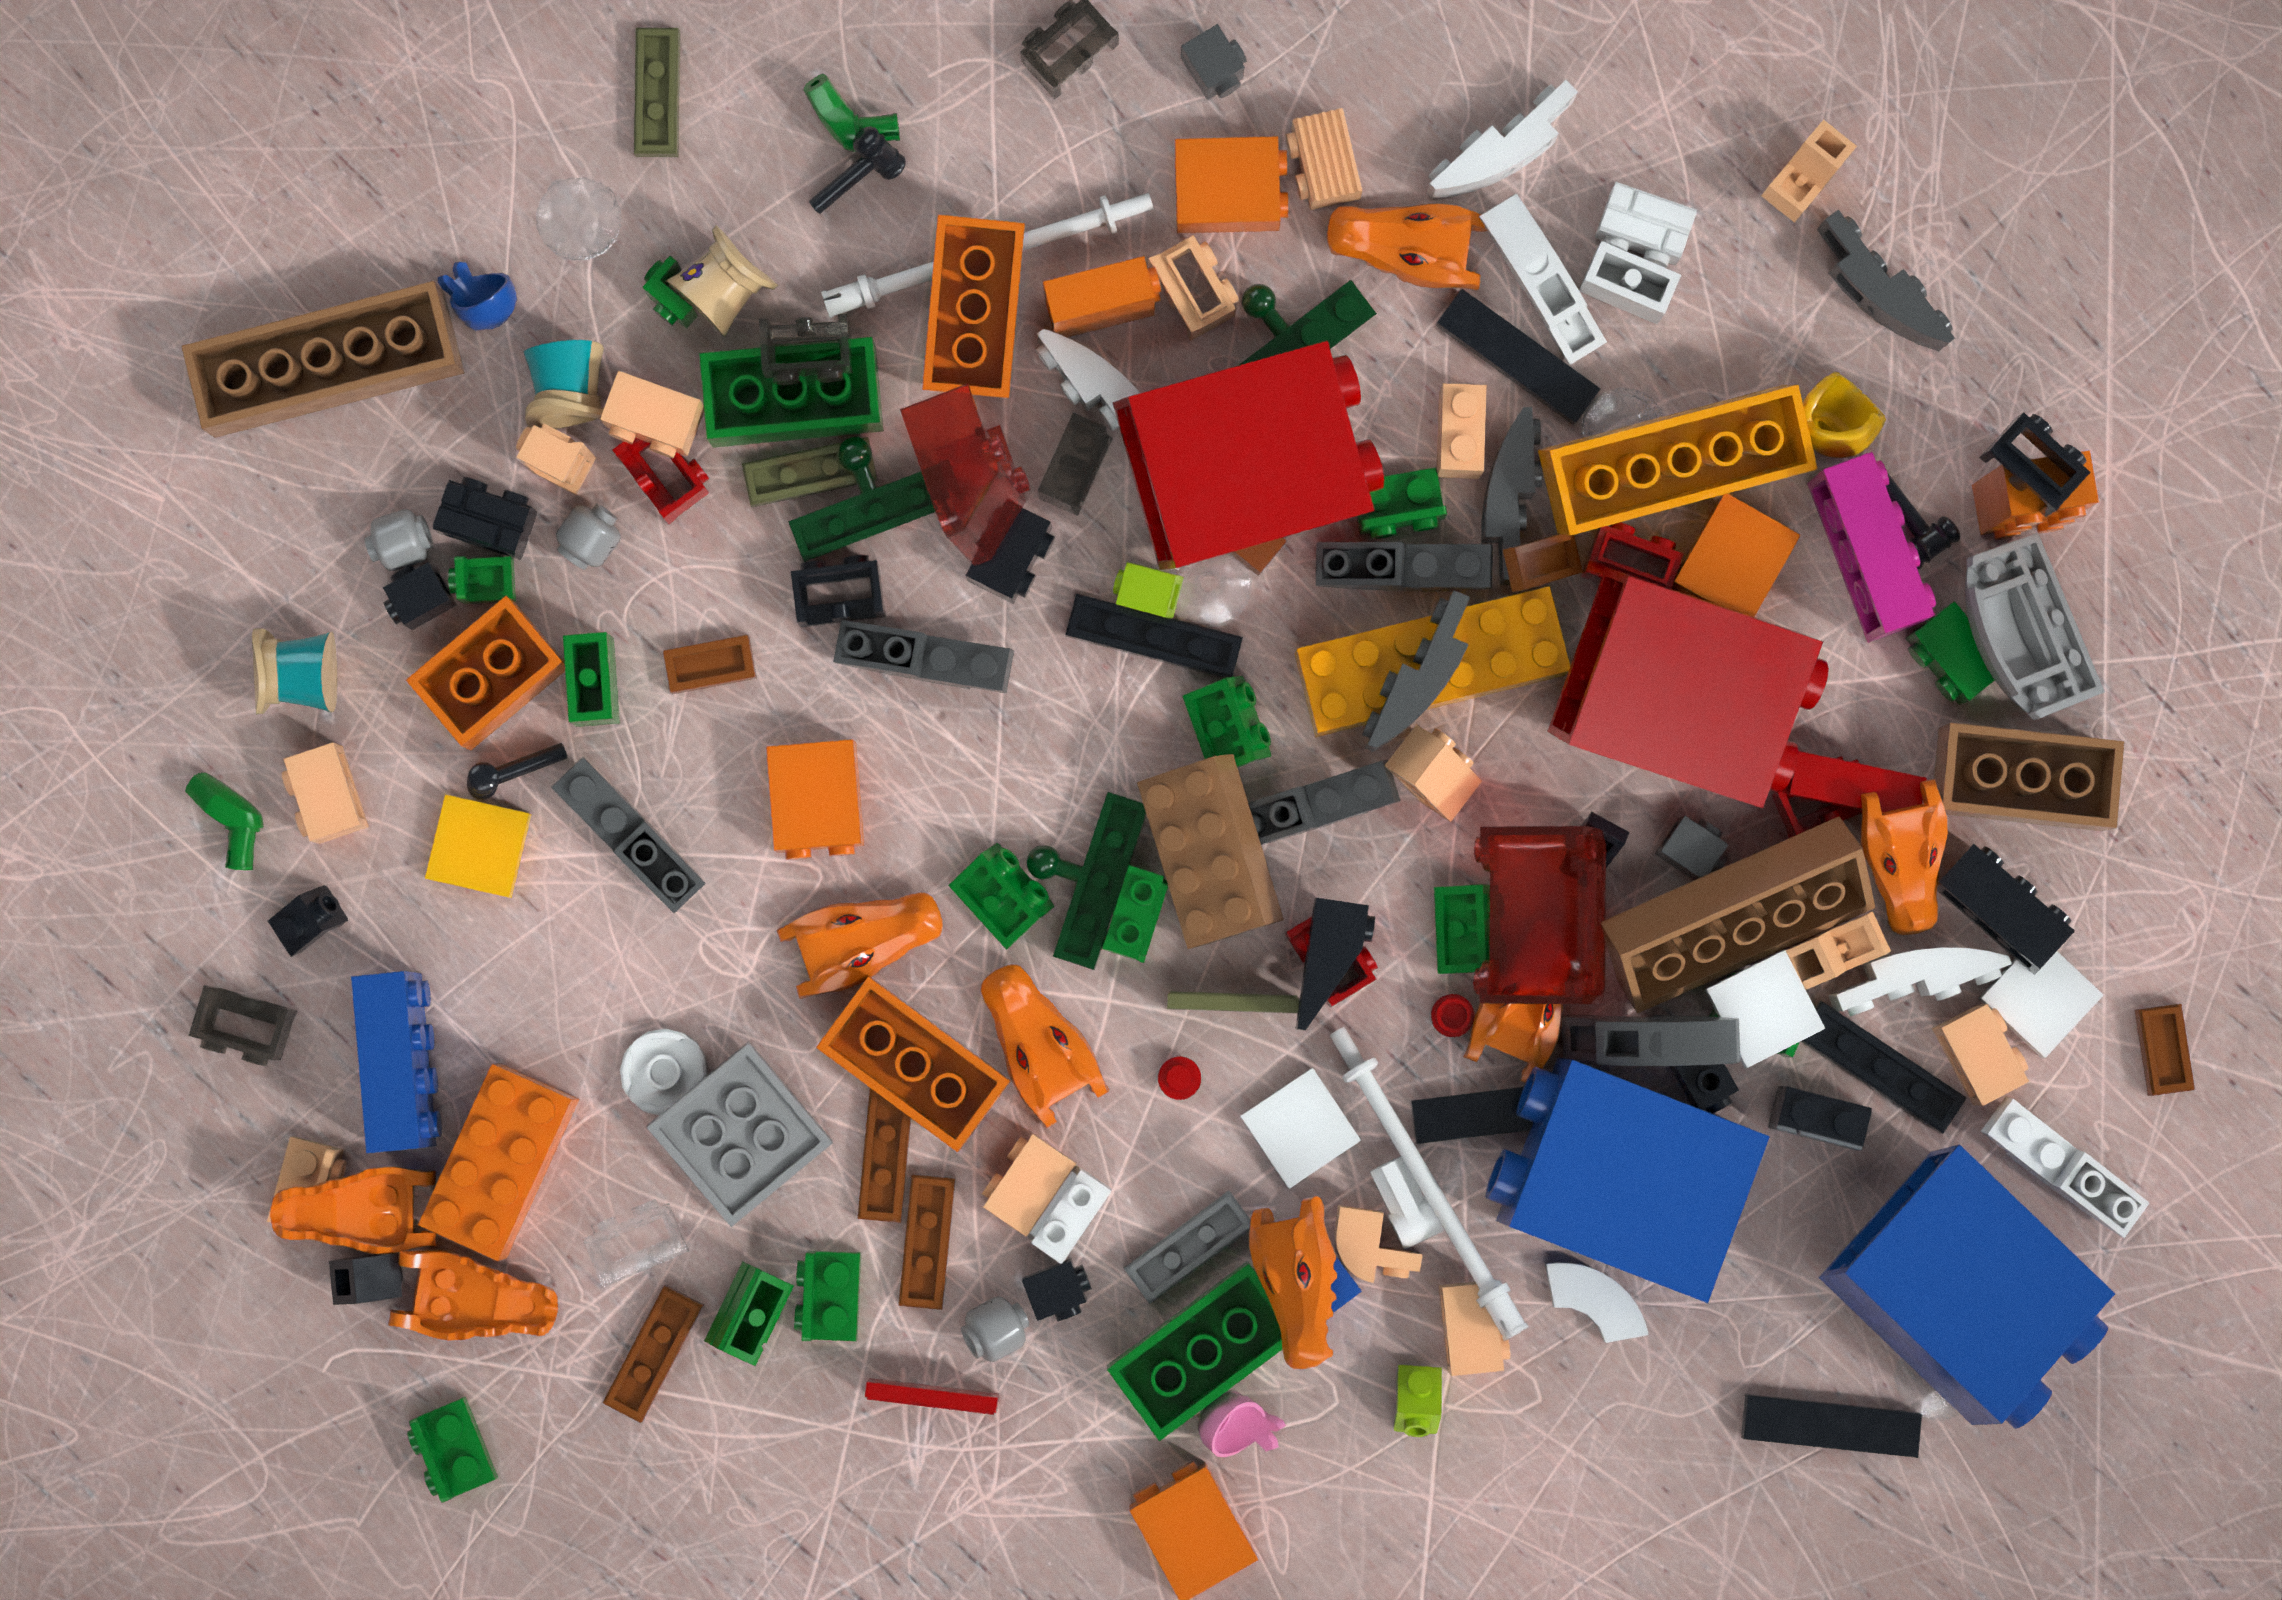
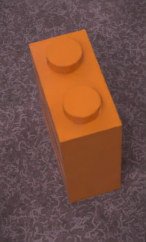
(1229, 184)
(1102, 297)
(1735, 557)
(815, 798)
(1192, 1530)

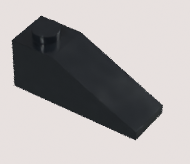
(1332, 947)

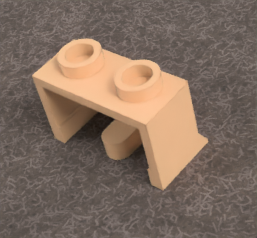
(1179, 294)
(555, 456)

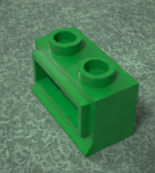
(1136, 914)

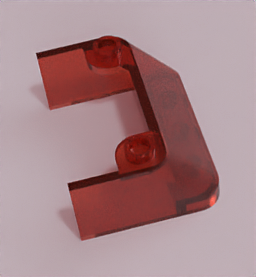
(966, 472)

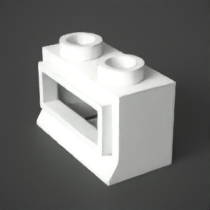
(1069, 1214)

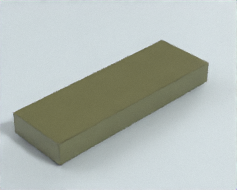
(657, 92)
(798, 475)
(1232, 1002)

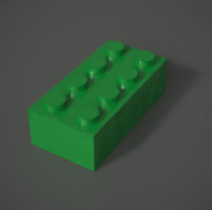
(750, 409)
(1199, 1352)

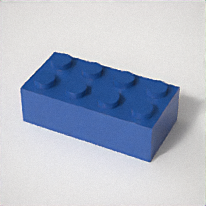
(395, 1061)

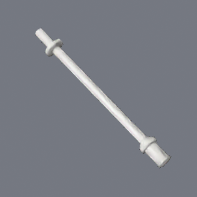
(869, 290)
(1491, 1292)

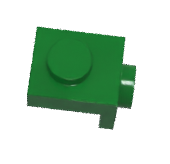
(668, 303)
(482, 579)

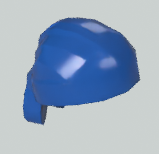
(480, 300)

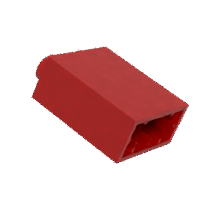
(1248, 454)
(1688, 689)

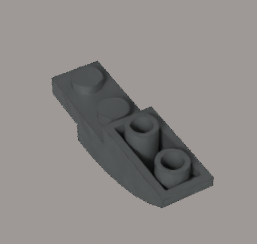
(1894, 301)
(1511, 480)
(1404, 566)
(923, 657)
(1414, 690)
(1324, 802)
(628, 834)
(1651, 1040)

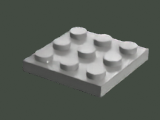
(739, 1134)

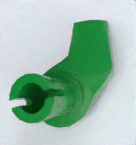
(840, 118)
(230, 810)

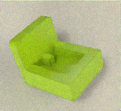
(1418, 1400)

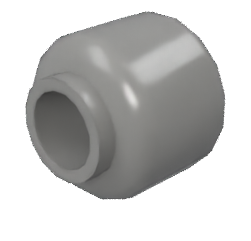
(588, 536)
(399, 540)
(995, 1329)

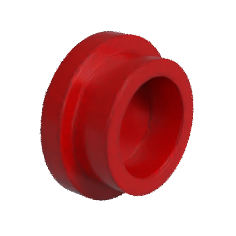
(1452, 1015)
(1179, 1078)

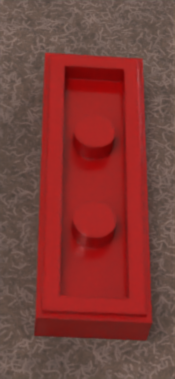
(1844, 781)
(932, 1396)

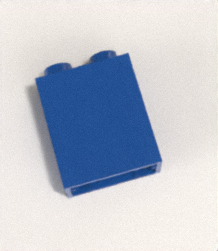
(1627, 1176)
(1971, 1289)

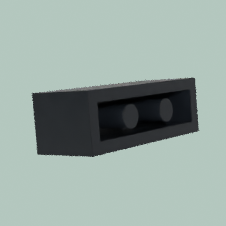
(2005, 907)

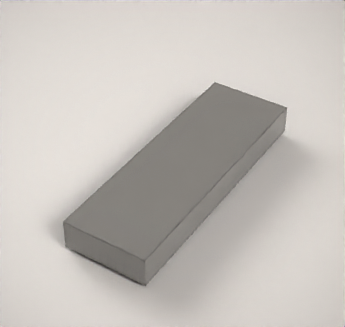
(1189, 1247)

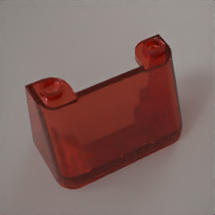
(1544, 915)

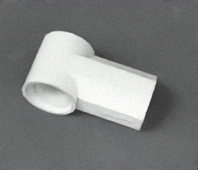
(1408, 1208)

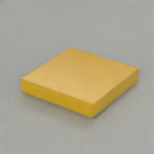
(478, 846)

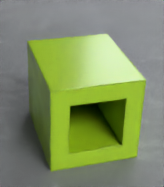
(1148, 589)

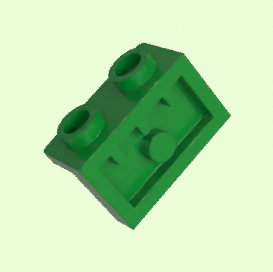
(1403, 502)
(1228, 721)
(1002, 894)
(1462, 927)
(829, 1296)
(451, 1450)

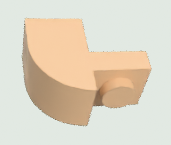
(1809, 171)
(1838, 950)
(1358, 1248)

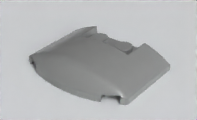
(2027, 629)

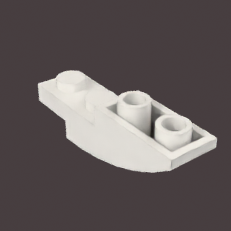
(1493, 157)
(1543, 278)
(1085, 373)
(1933, 970)
(2064, 1167)

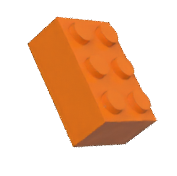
(2009, 511)
(487, 673)

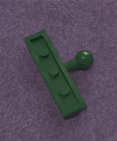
(1328, 321)
(865, 513)
(1097, 880)

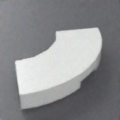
(1597, 1297)

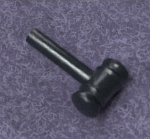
(875, 154)
(1927, 540)
(485, 778)

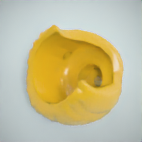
(1841, 417)

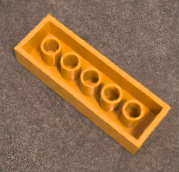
(1677, 459)
(1509, 647)

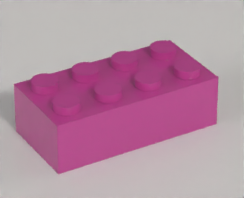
(1871, 546)

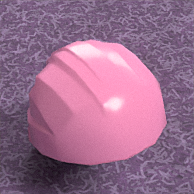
(1235, 1423)

